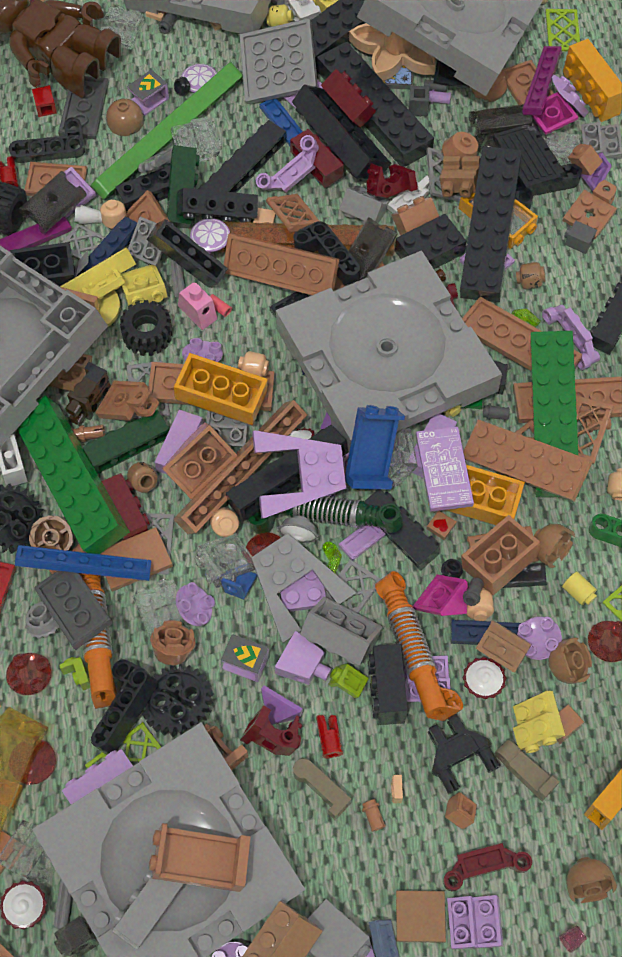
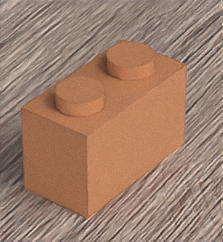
(414, 215)

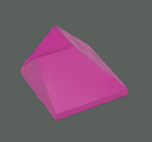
(555, 114)
(443, 596)

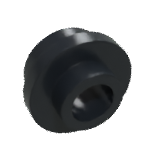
(182, 86)
(452, 568)

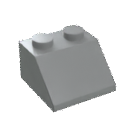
(363, 204)

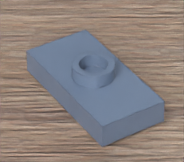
(383, 938)

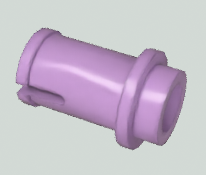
(439, 97)

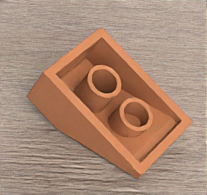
(199, 460)

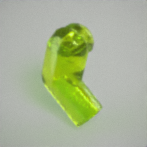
(527, 316)
(333, 555)

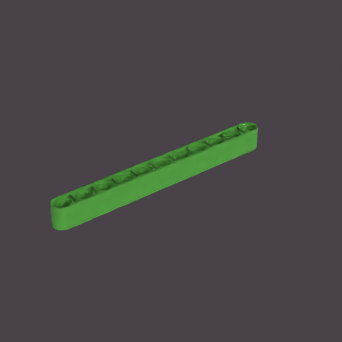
(161, 135)

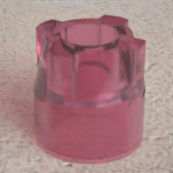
(572, 938)

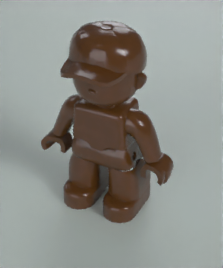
(58, 40)

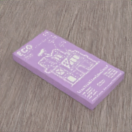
(444, 469)

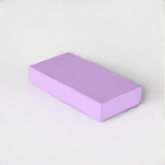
(361, 541)

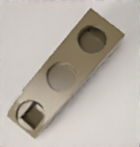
(526, 770)
(307, 772)

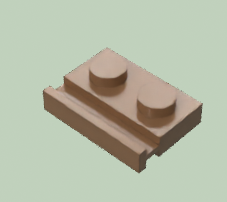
(503, 646)

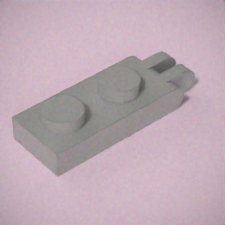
(156, 161)

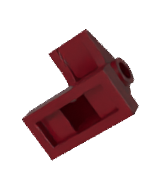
(398, 181)
(270, 738)

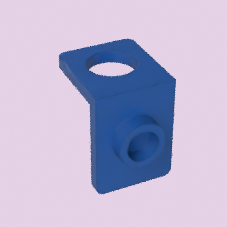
(241, 586)

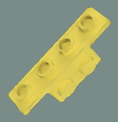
(104, 276)

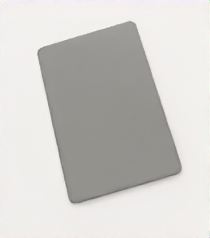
(81, 263)

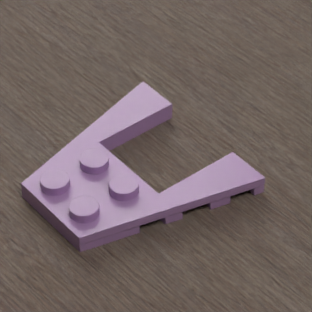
(319, 470)

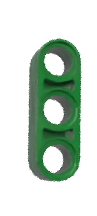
(609, 533)

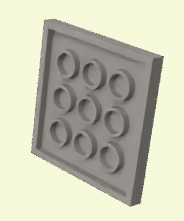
(278, 61)

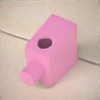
(193, 302)

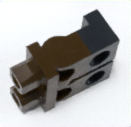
(88, 394)

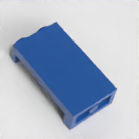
(372, 447)

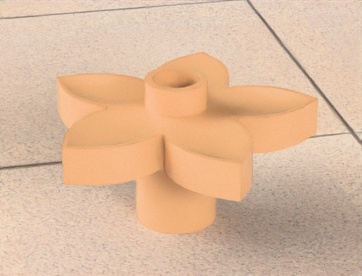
(391, 52)

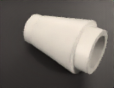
(87, 215)

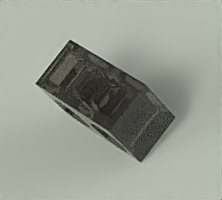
(75, 938)

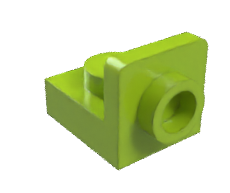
(80, 675)
(348, 680)

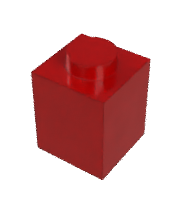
(44, 101)

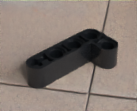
(49, 143)
(569, 181)
(322, 239)
(126, 706)

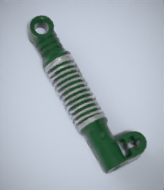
(337, 511)

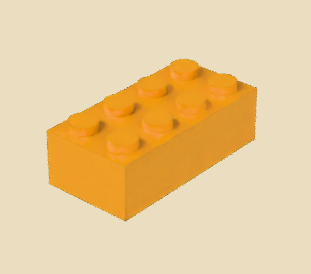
(594, 80)
(220, 388)
(493, 496)

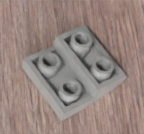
(603, 139)
(142, 248)
(229, 429)

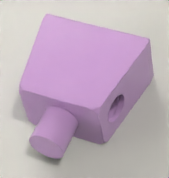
(302, 661)

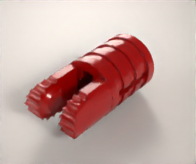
(8, 173)
(330, 738)

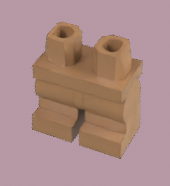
(459, 178)

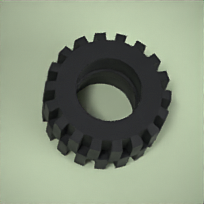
(10, 201)
(146, 314)

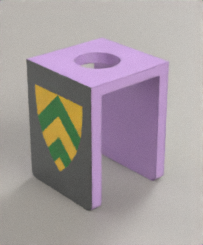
(149, 91)
(245, 658)

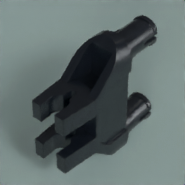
(457, 749)

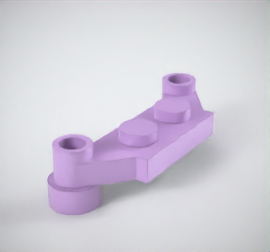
(294, 170)
(581, 335)

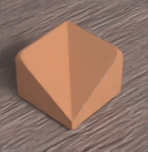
(461, 810)

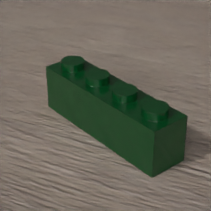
(182, 175)
(126, 441)

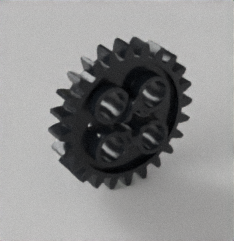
(12, 517)
(189, 683)

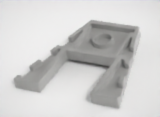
(282, 566)

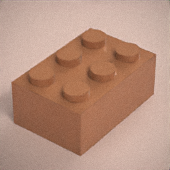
(501, 554)

